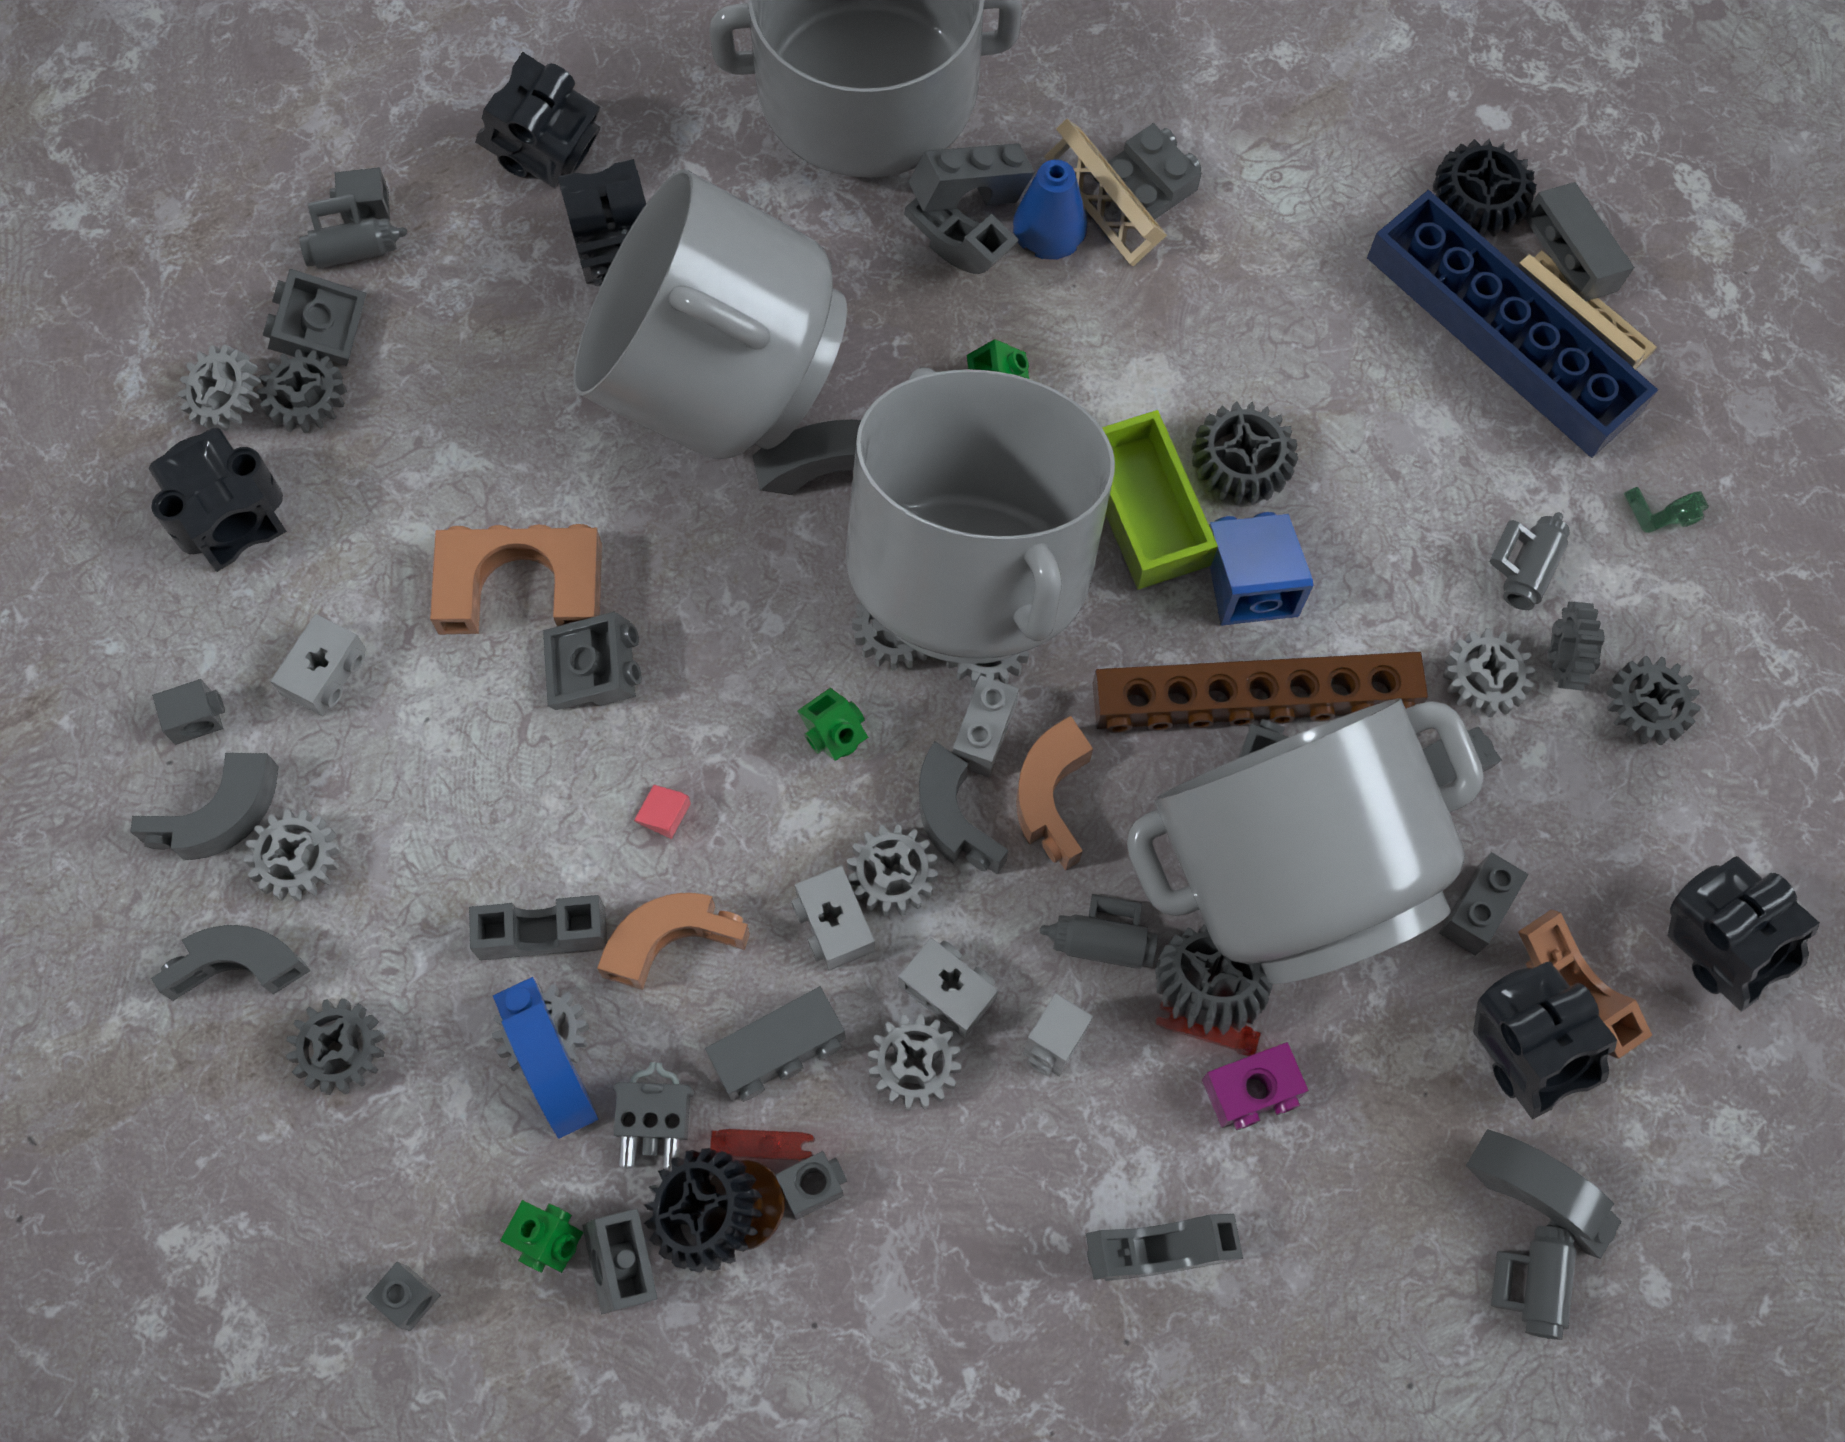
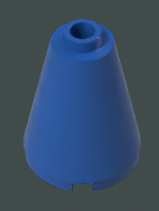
(1051, 213)

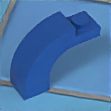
(544, 1058)

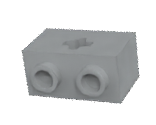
(319, 665)
(985, 724)
(833, 894)
(956, 1008)
(1056, 1036)

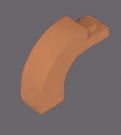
(1050, 760)
(658, 923)
(1551, 941)

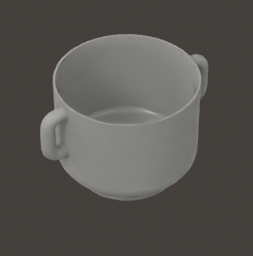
(864, 79)
(711, 323)
(976, 512)
(1317, 841)

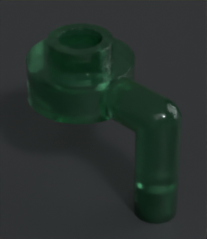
(1684, 510)

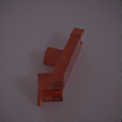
(1242, 1042)
(761, 1144)

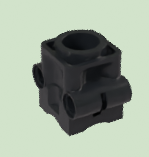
(539, 122)
(215, 497)
(1741, 930)
(1543, 1037)

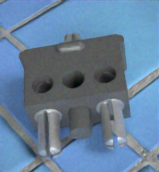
(647, 1100)

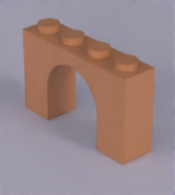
(469, 556)

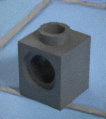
(369, 190)
(189, 711)
(792, 1177)
(403, 1296)

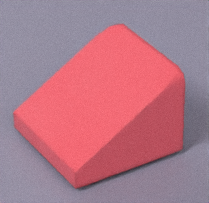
(663, 810)

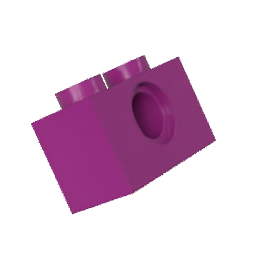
(1273, 1068)

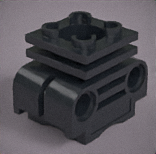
(602, 213)

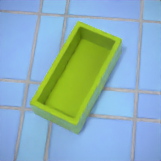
(1154, 504)

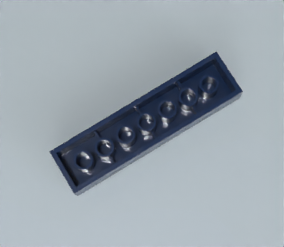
(1511, 323)

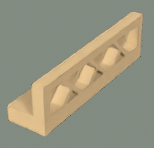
(1112, 184)
(1593, 313)

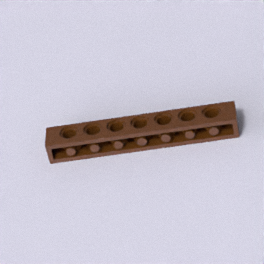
(1399, 672)

